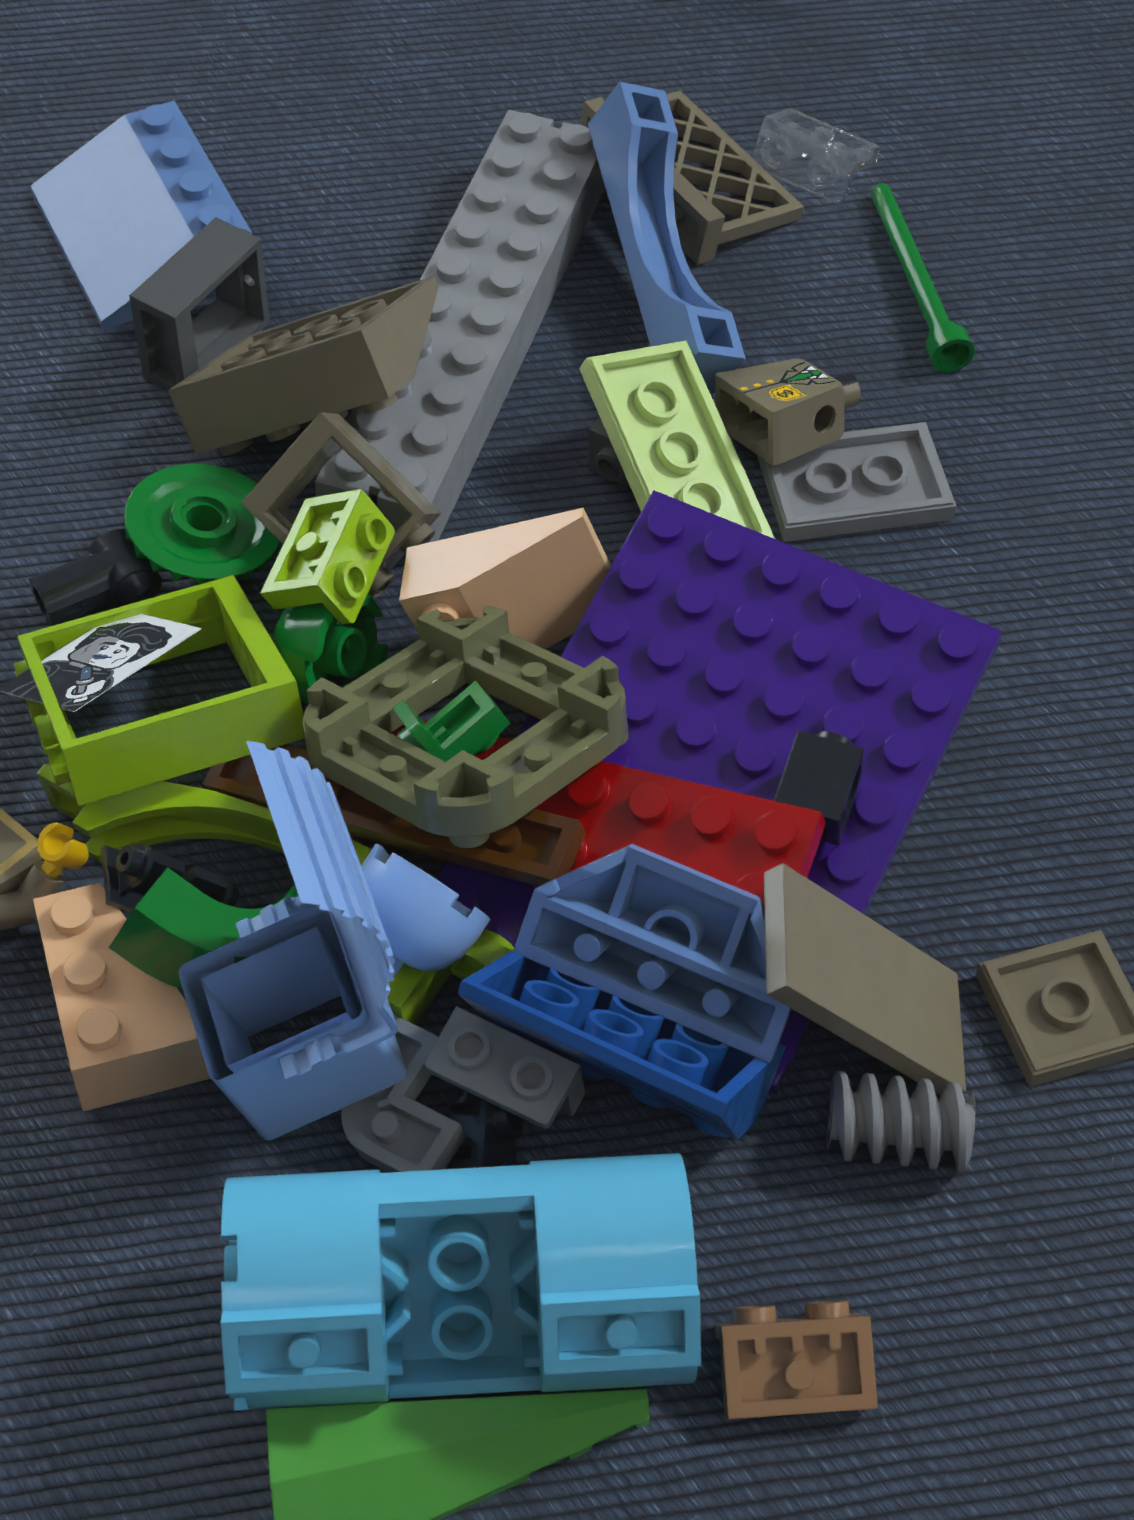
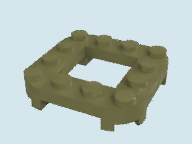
(466, 797)

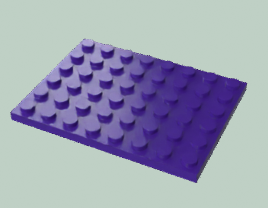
(740, 647)

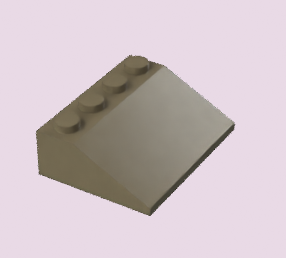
(307, 367)

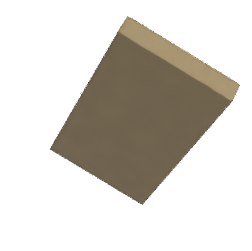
(861, 980)

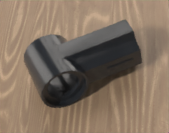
(101, 577)

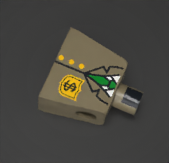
(784, 407)

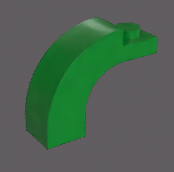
(176, 926)

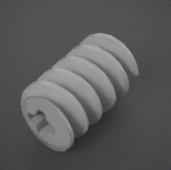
(901, 1120)

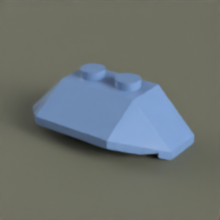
(661, 943)

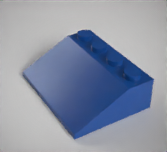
(625, 1043)

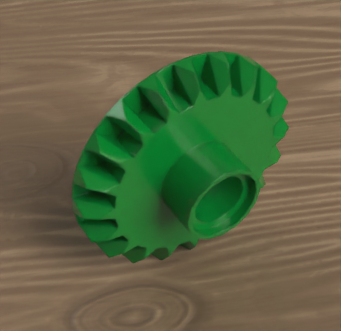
(195, 524)

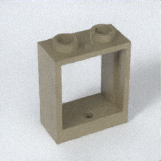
(307, 457)

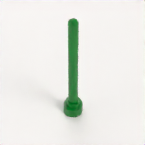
(946, 343)

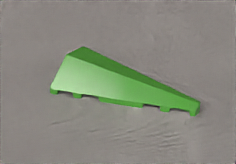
(430, 1453)

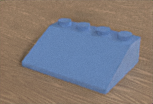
(131, 205)

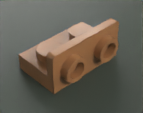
(796, 1361)

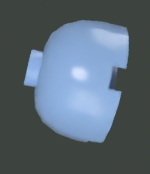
(419, 913)

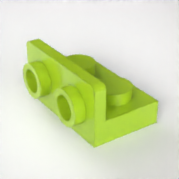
(330, 555)

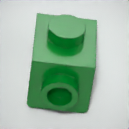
(465, 724)

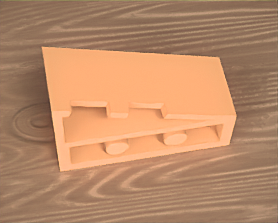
(118, 1023)

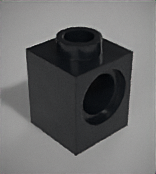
(823, 777)

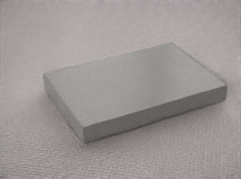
(861, 484)

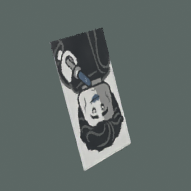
(102, 659)

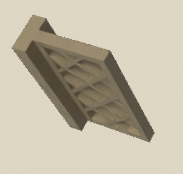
(700, 212)

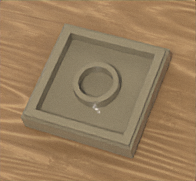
(1062, 1007)

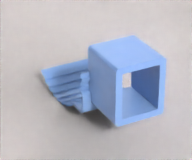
(297, 959)

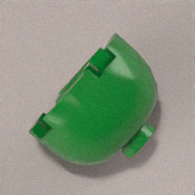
(321, 647)

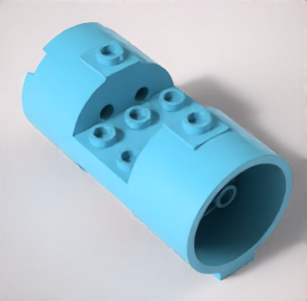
(458, 1281)

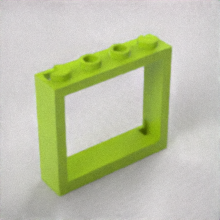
(184, 737)

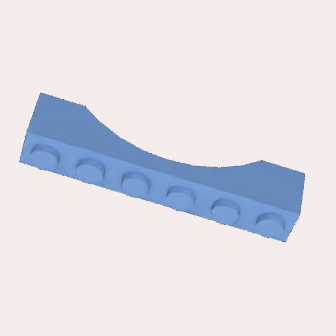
(636, 157)

